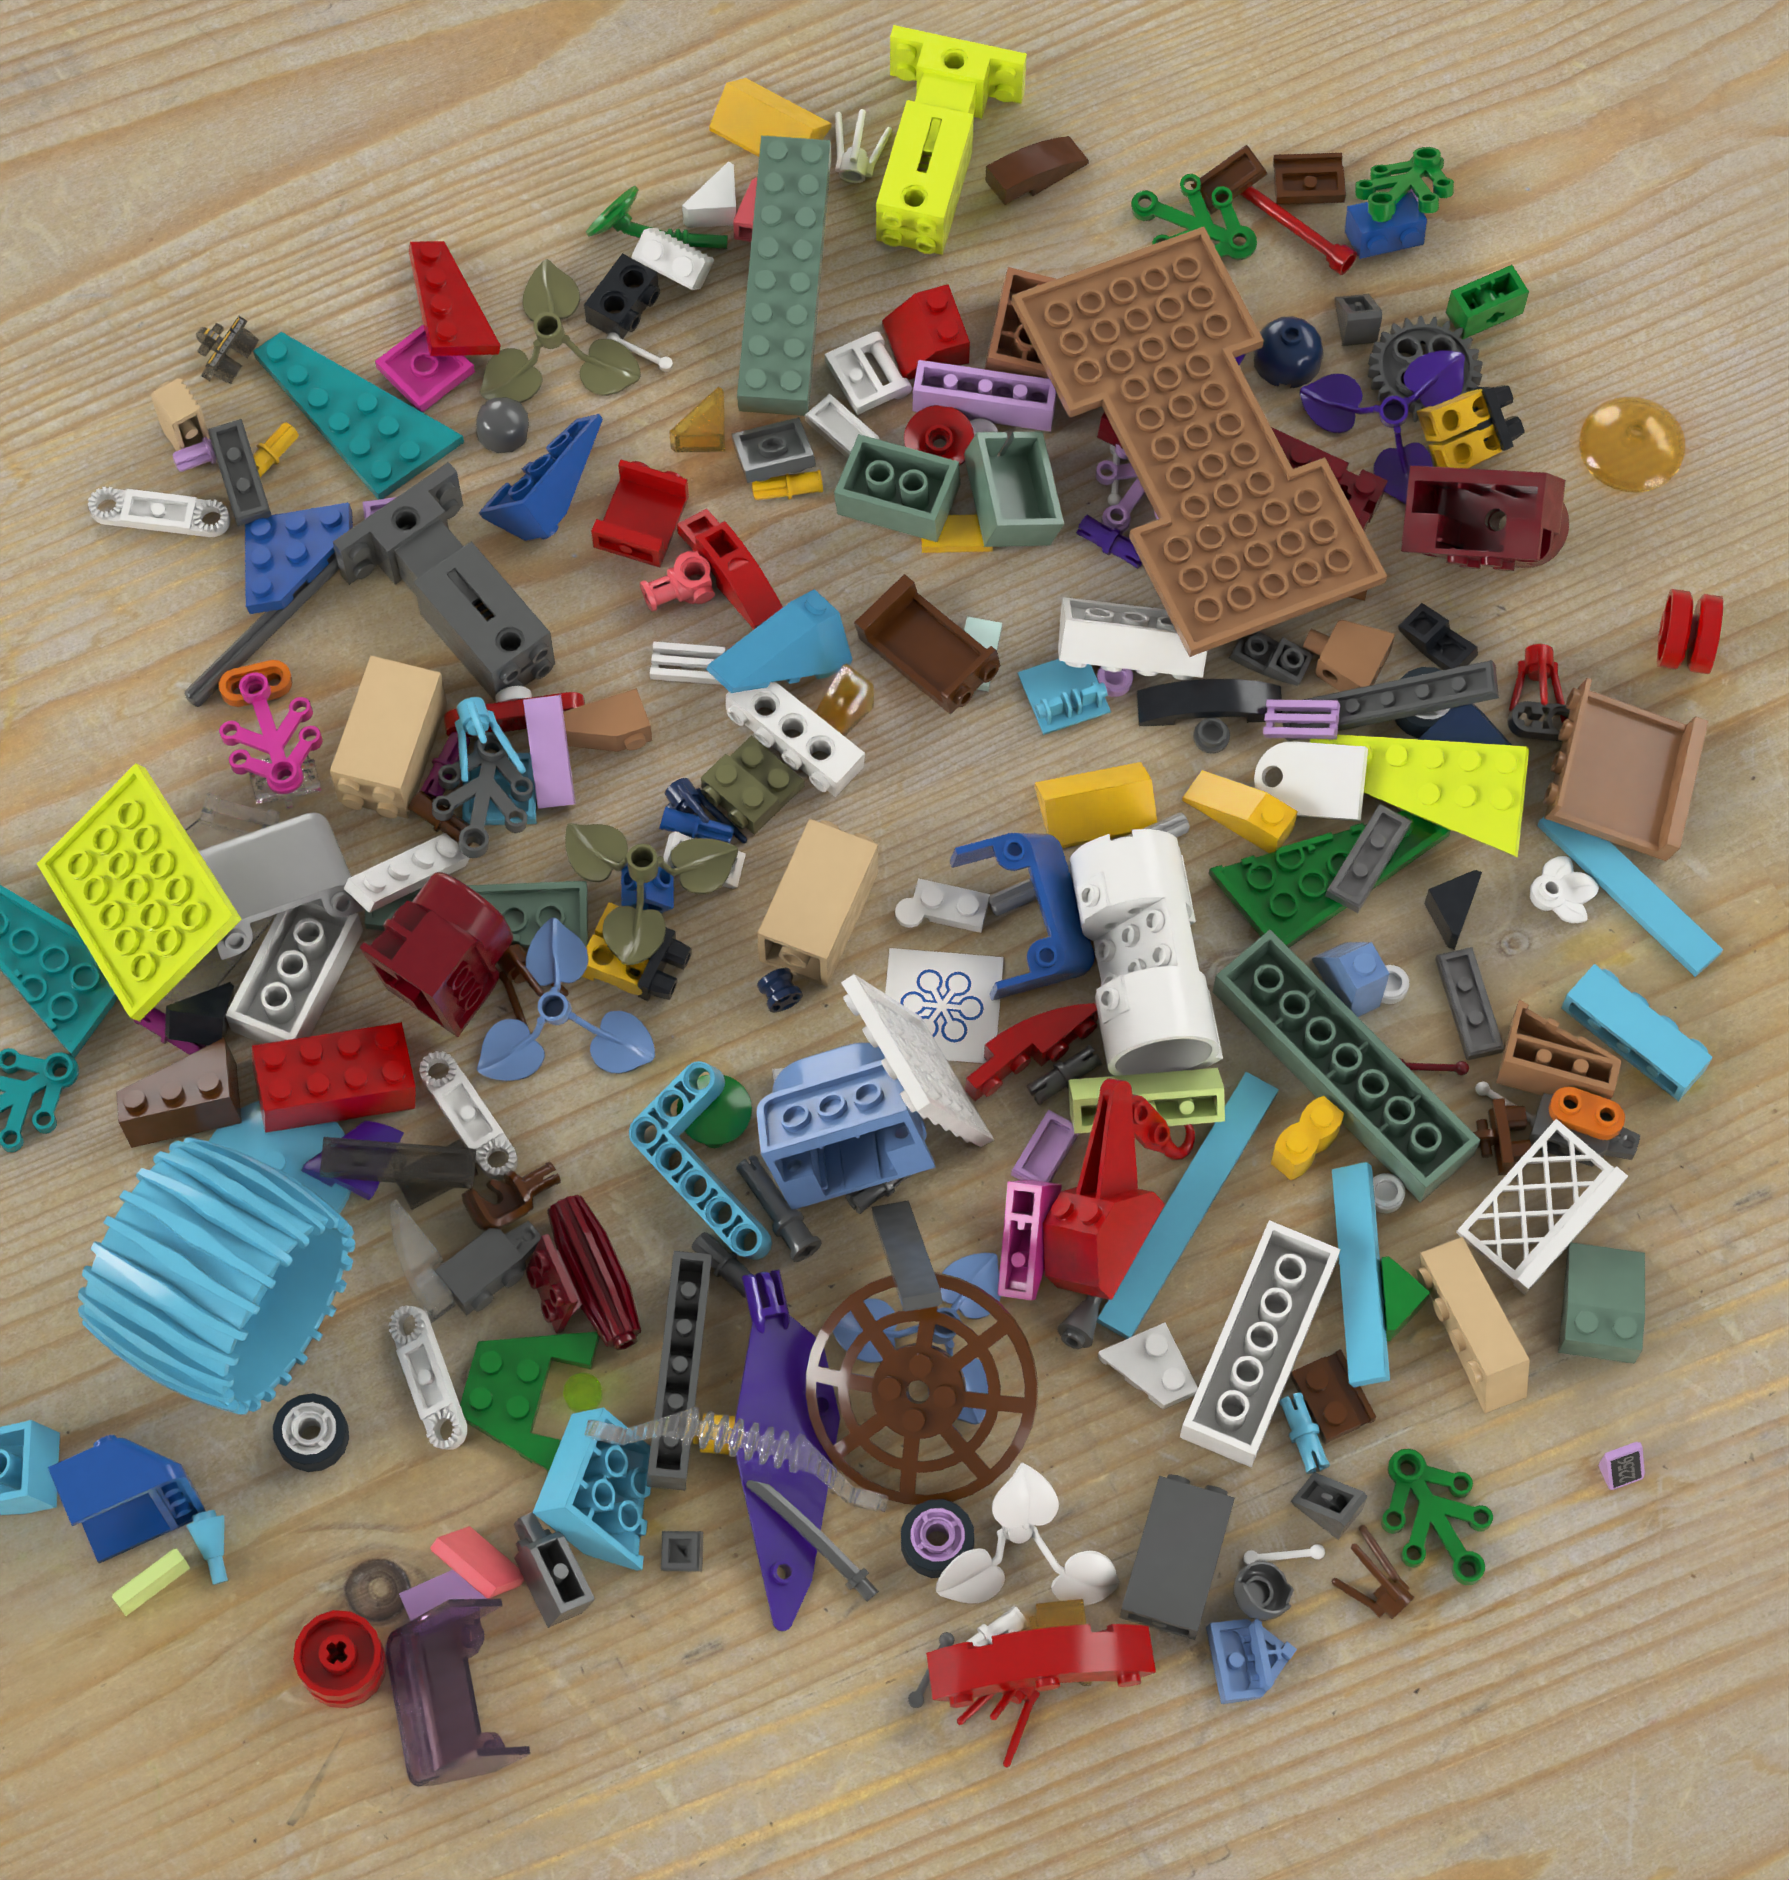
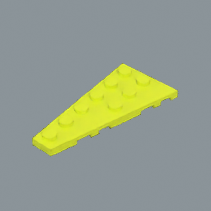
(1449, 783)

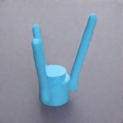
(476, 721)

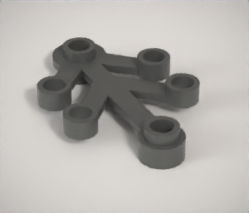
(483, 789)

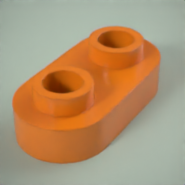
(270, 669)
(1586, 1115)

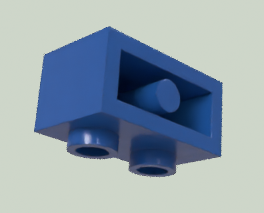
(1376, 238)

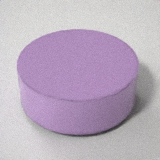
(1116, 682)

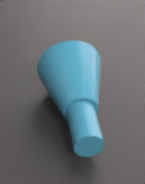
(209, 1537)

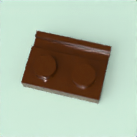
(1309, 178)
(1330, 1398)

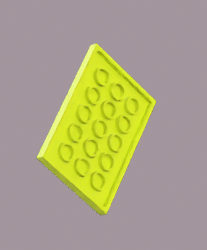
(138, 892)

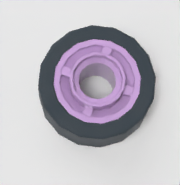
(931, 1517)

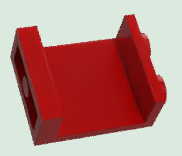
(642, 513)

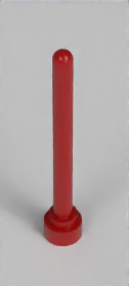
(1338, 256)

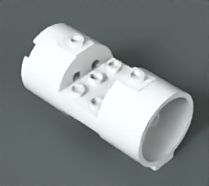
(1151, 992)

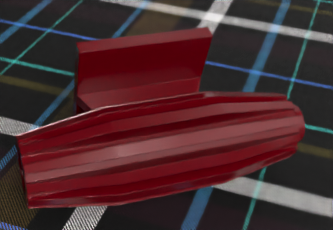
(583, 1275)

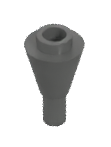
(1079, 1327)

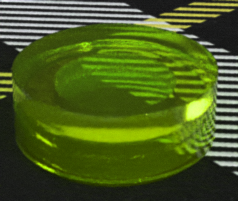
(582, 1392)

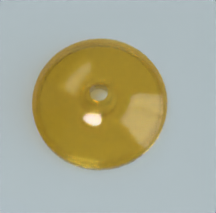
(1627, 459)

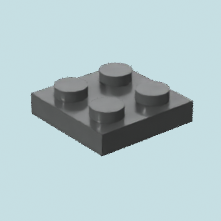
(773, 450)

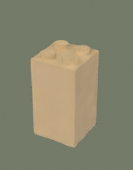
(388, 737)
(818, 901)

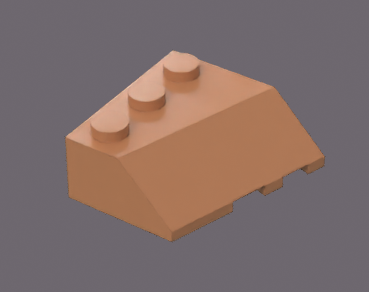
(1009, 344)

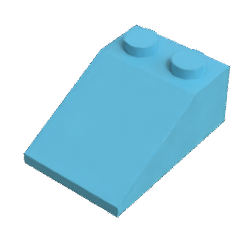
(24, 1473)

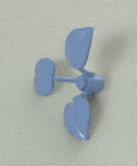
(558, 957)
(977, 1269)

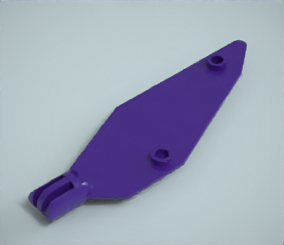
(776, 1397)

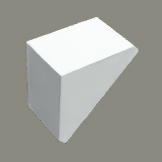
(714, 202)

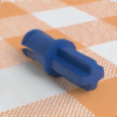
(693, 826)

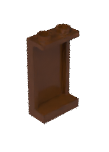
(926, 646)

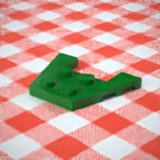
(509, 1384)

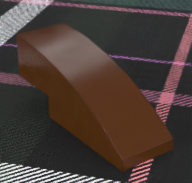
(1034, 168)

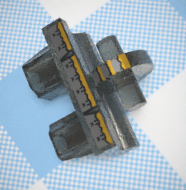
(219, 363)

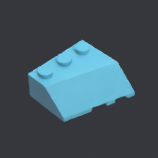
(597, 1492)

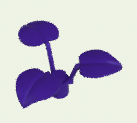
(1336, 398)

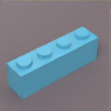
(1637, 1031)

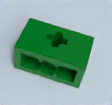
(1487, 301)

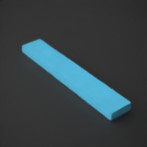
(1637, 896)
(1360, 1275)

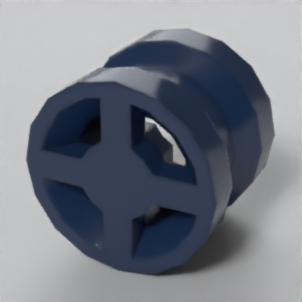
(779, 990)

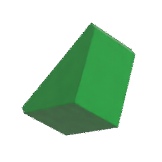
(1401, 1296)

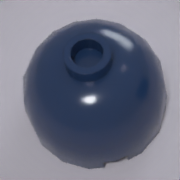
(1289, 352)

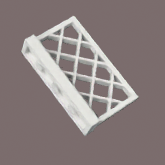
(1568, 1226)

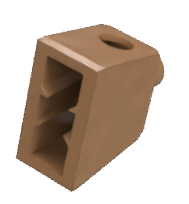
(1350, 655)

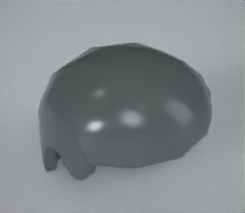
(502, 425)
(1262, 1591)

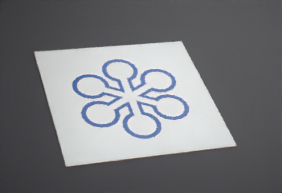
(950, 997)

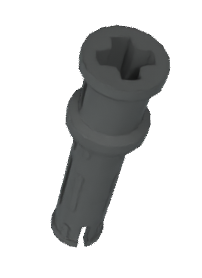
(787, 1222)

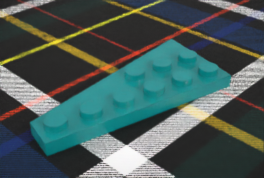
(368, 427)
(52, 971)

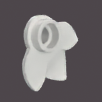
(1567, 889)

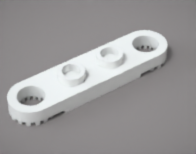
(159, 512)
(468, 1114)
(428, 1377)

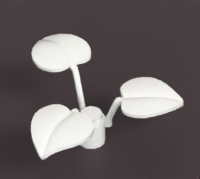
(1018, 1507)

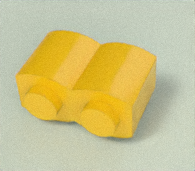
(1311, 1135)

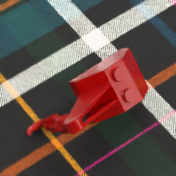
(1106, 1218)

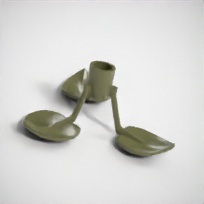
(546, 300)
(633, 932)

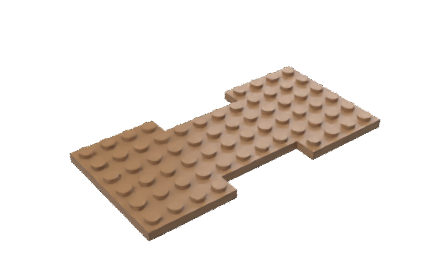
(1236, 526)

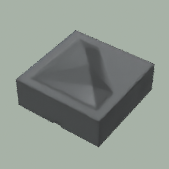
(682, 1551)

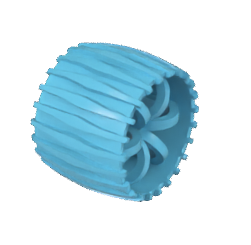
(216, 1275)

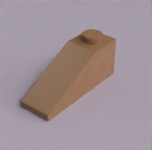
(609, 724)

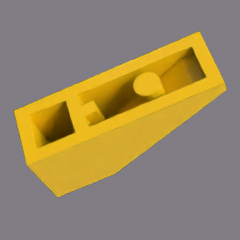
(1242, 810)

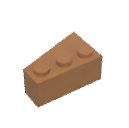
(1547, 1058)

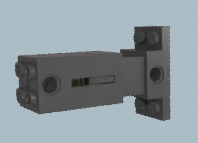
(453, 583)

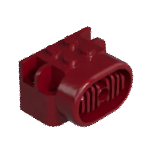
(1460, 510)
(442, 951)

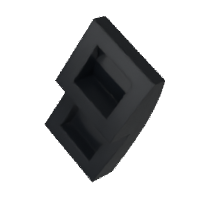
(1436, 640)

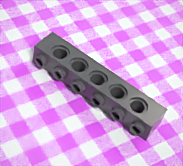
(679, 1364)

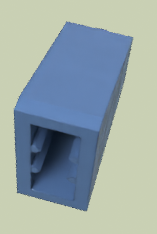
(1354, 975)

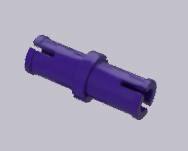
(1109, 540)

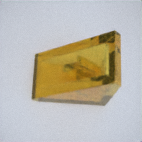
(703, 427)
(846, 700)

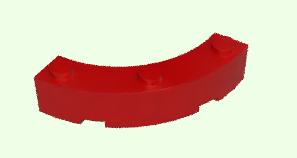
(1041, 1660)

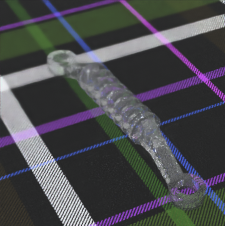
(800, 1454)

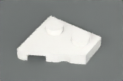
(1152, 1365)

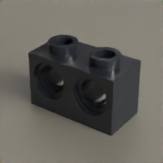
(615, 294)

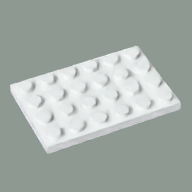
(916, 1062)

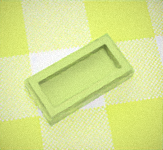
(150, 1581)

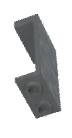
(1177, 1556)

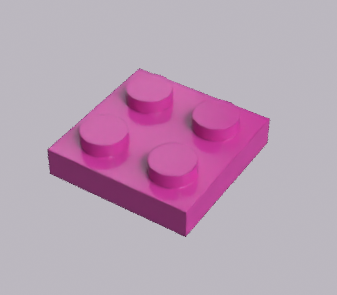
(420, 376)

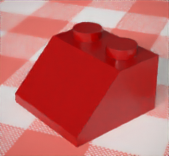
(927, 330)

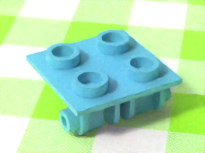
(1063, 694)

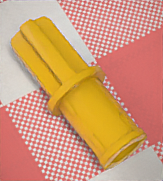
(271, 450)
(788, 485)

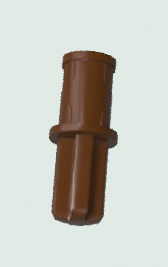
(422, 806)

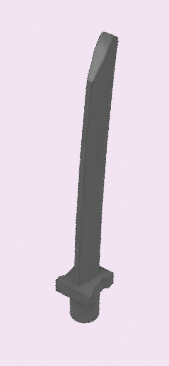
(855, 1577)

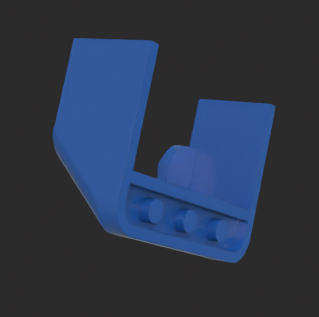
(1066, 949)
(124, 1495)

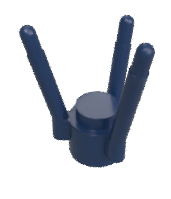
(687, 799)

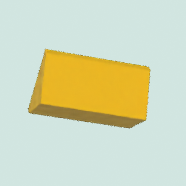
(753, 111)
(1097, 804)

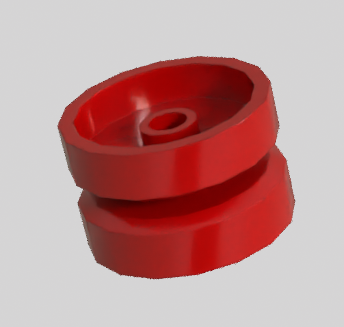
(1687, 631)
(334, 1636)

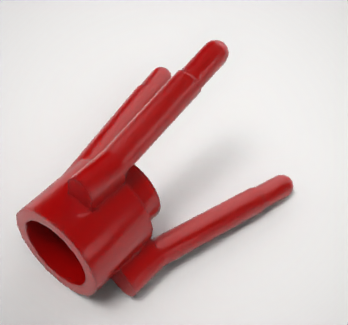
(1539, 666)
(1027, 1694)

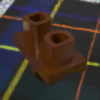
(1502, 1121)

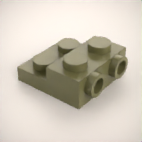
(750, 785)

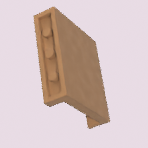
(1624, 773)

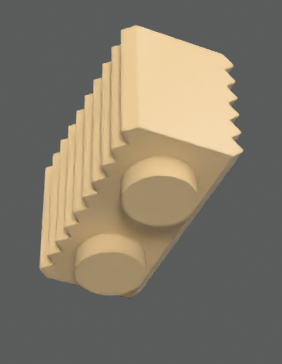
(179, 414)

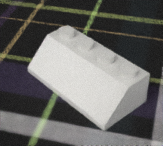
(1124, 638)

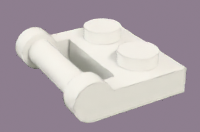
(858, 378)

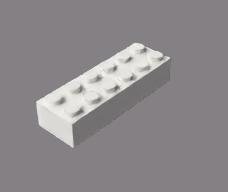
(1259, 1343)

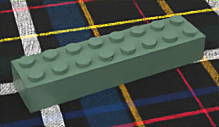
(784, 276)
(1346, 1064)

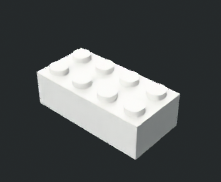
(293, 974)

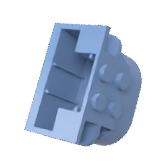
(839, 1126)

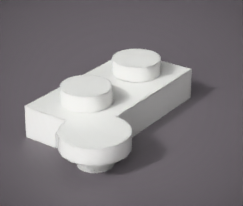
(944, 906)

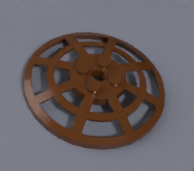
(946, 1390)

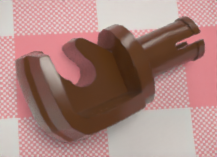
(513, 1196)

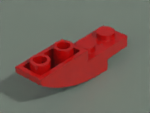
(732, 565)
(1039, 1037)

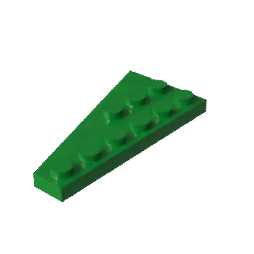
(1290, 885)

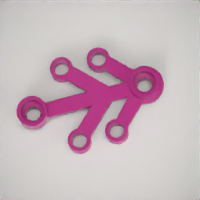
(272, 740)

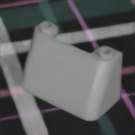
(278, 872)

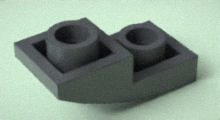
(1271, 658)

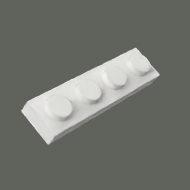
(405, 872)

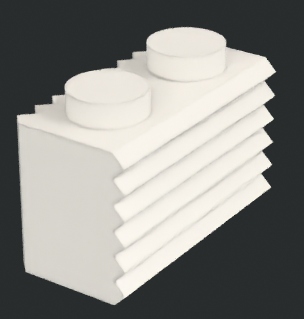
(672, 258)

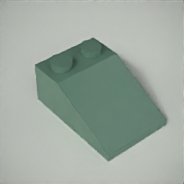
(1603, 1303)

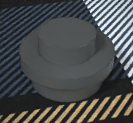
(1211, 735)

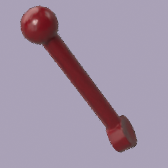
(1460, 1067)

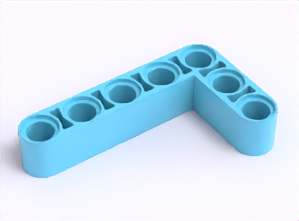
(692, 1167)

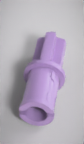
(194, 455)

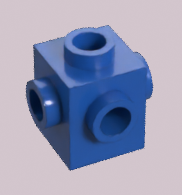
(657, 893)

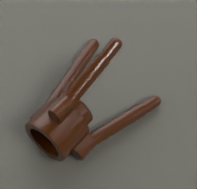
(514, 968)
(1393, 1592)

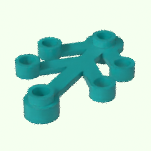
(20, 1093)

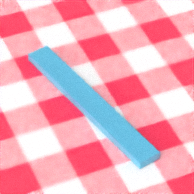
(1188, 1206)

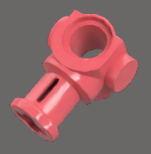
(678, 585)

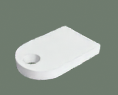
(1317, 778)

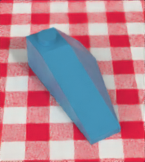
(791, 644)

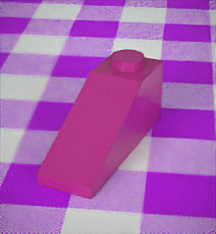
(1022, 1240)

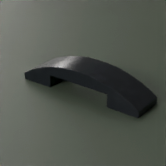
(1205, 699)

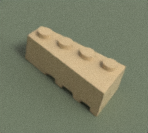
(1475, 1324)

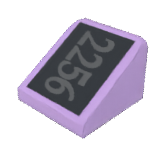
(1623, 1465)

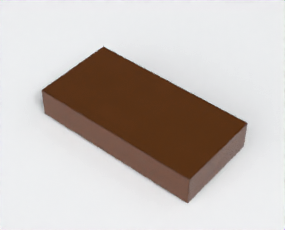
(1235, 173)

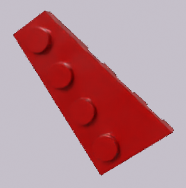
(447, 305)

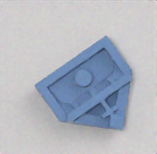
(1245, 1658)

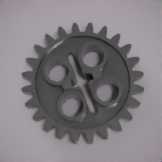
(1389, 366)

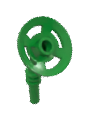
(617, 216)

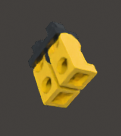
(1470, 427)
(641, 978)

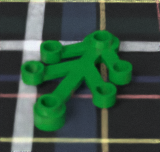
(1426, 163)
(1201, 218)
(1434, 1510)

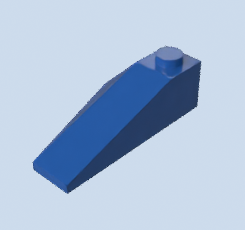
(546, 490)

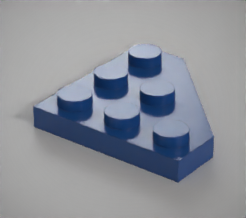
(289, 551)

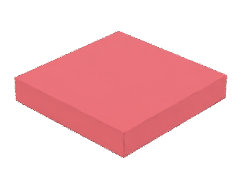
(477, 1562)

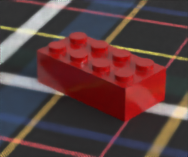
(333, 1077)

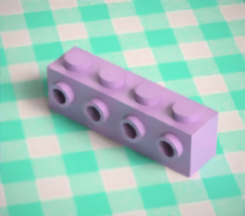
(986, 394)

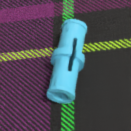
(1304, 1433)

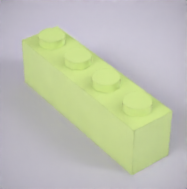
(1176, 1095)

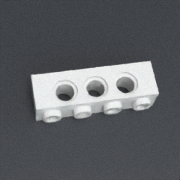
(816, 735)

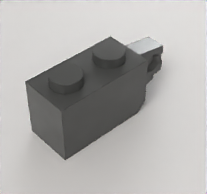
(1621, 1146)
(488, 1265)
(550, 1572)

